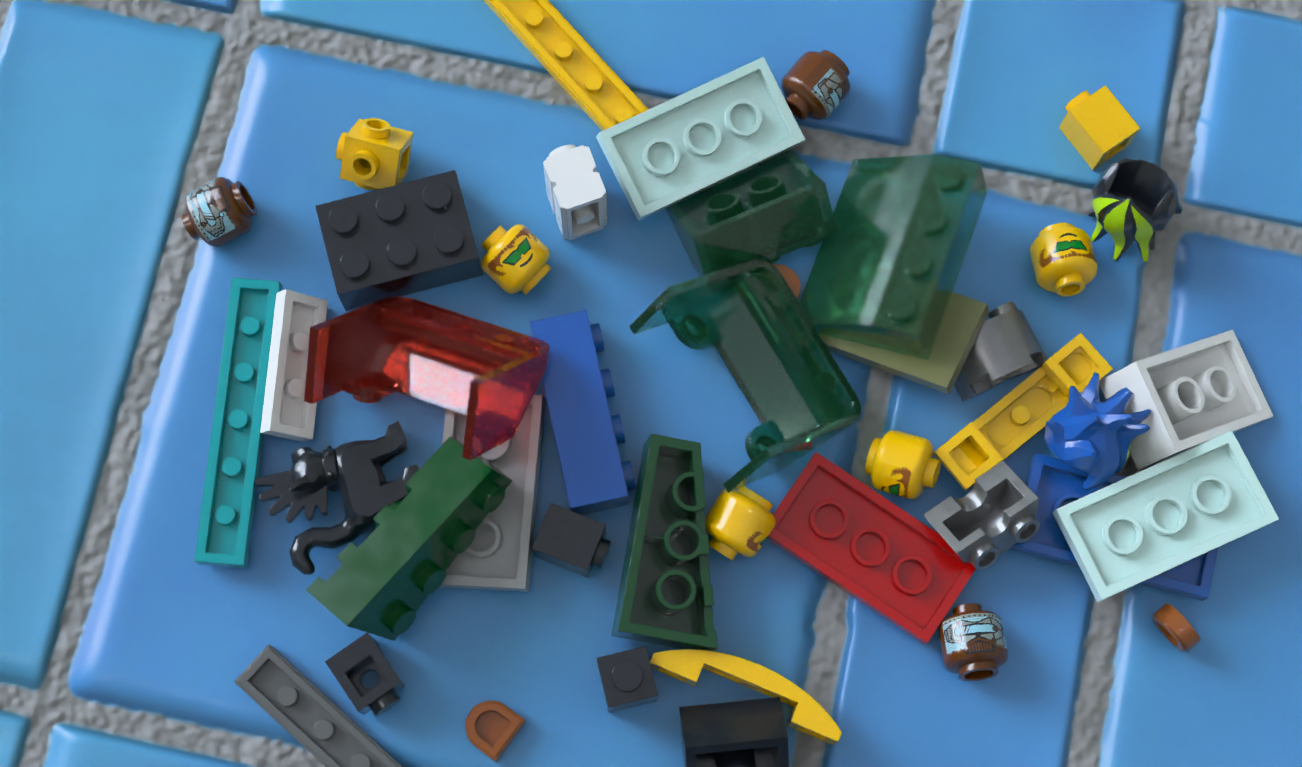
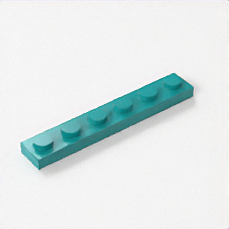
(236, 426)

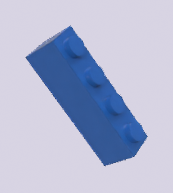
(581, 415)

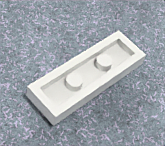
(284, 405)

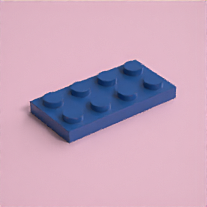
(1061, 484)

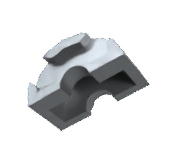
(1001, 351)
(988, 518)

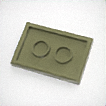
(950, 350)

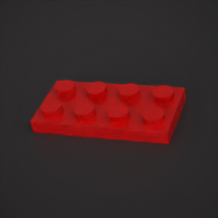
(870, 548)

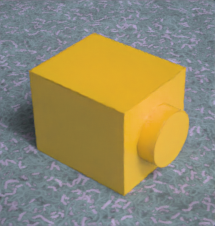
(1098, 126)

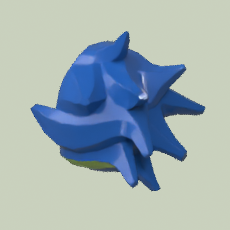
(1095, 433)

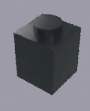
(571, 541)
(627, 679)

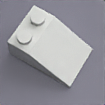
(1191, 396)

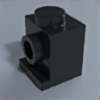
(353, 663)

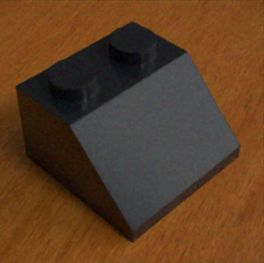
(735, 734)

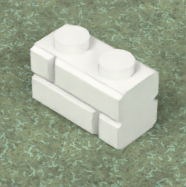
(575, 191)

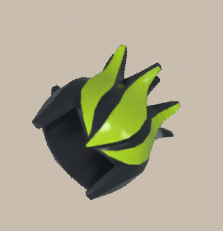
(1133, 204)

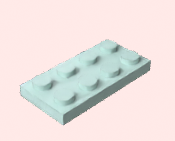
(700, 138)
(1165, 516)

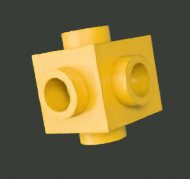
(374, 154)

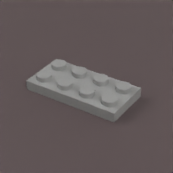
(504, 540)

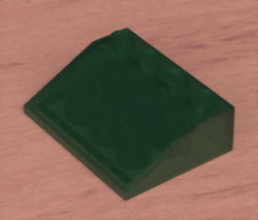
(895, 251)

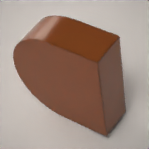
(492, 727)

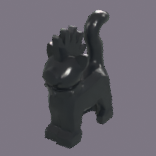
(353, 470)

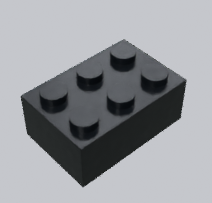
(399, 240)

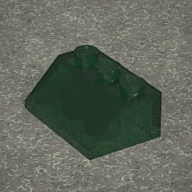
(754, 215)

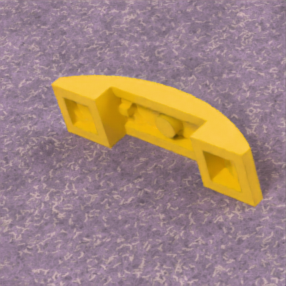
(1021, 412)
(807, 714)

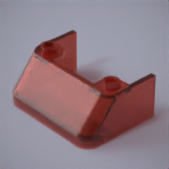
(431, 357)

